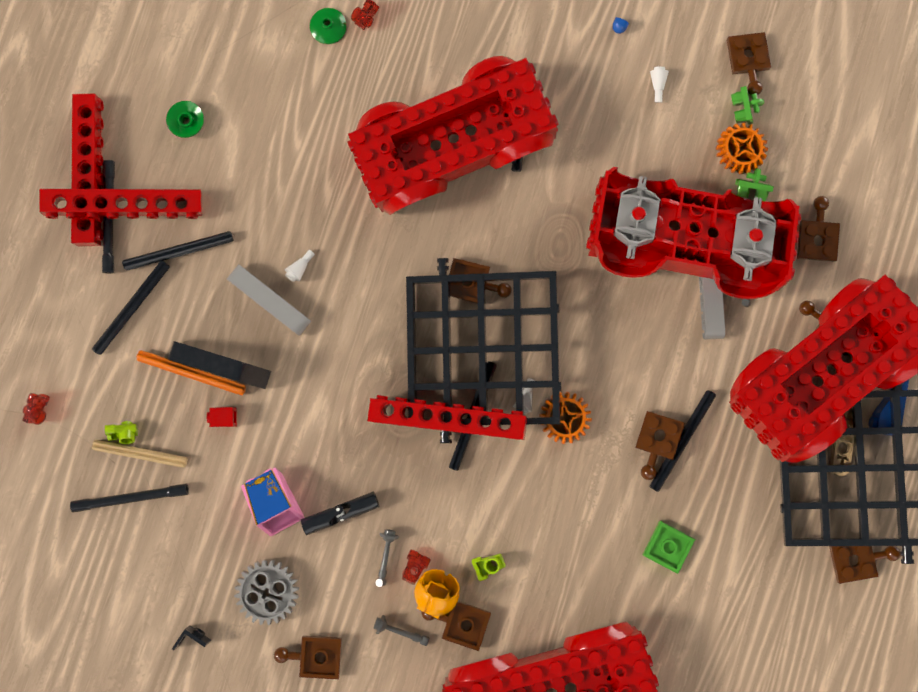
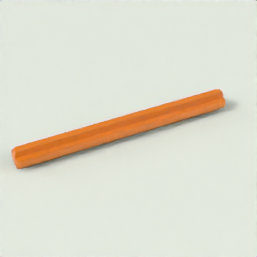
(191, 372)

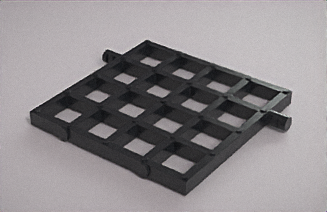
(446, 315)
(860, 468)

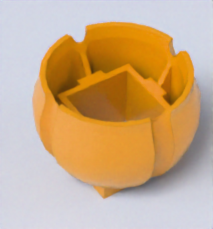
(436, 593)

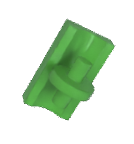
(742, 98)
(744, 186)

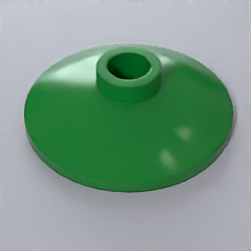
(331, 33)
(179, 113)

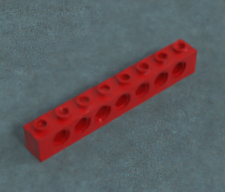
(81, 106)
(51, 197)
(378, 414)

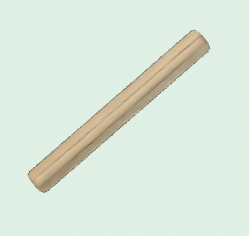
(139, 453)

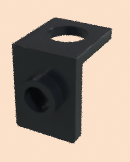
(194, 633)

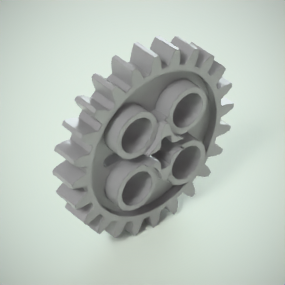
(260, 609)

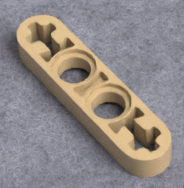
(849, 441)

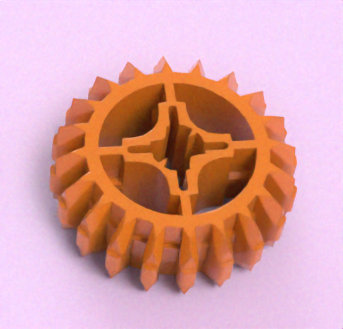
(752, 136)
(567, 426)

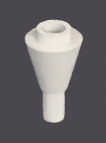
(659, 78)
(296, 270)
(527, 394)

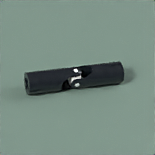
(337, 514)

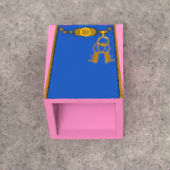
(271, 502)

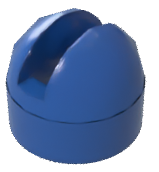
(620, 25)

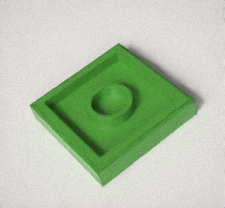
(668, 547)

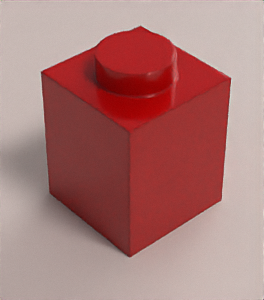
(222, 417)

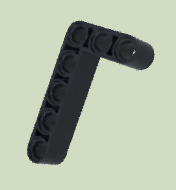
(219, 365)

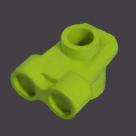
(125, 432)
(485, 567)

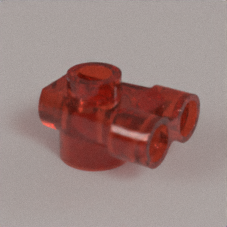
(364, 17)
(33, 411)
(417, 563)

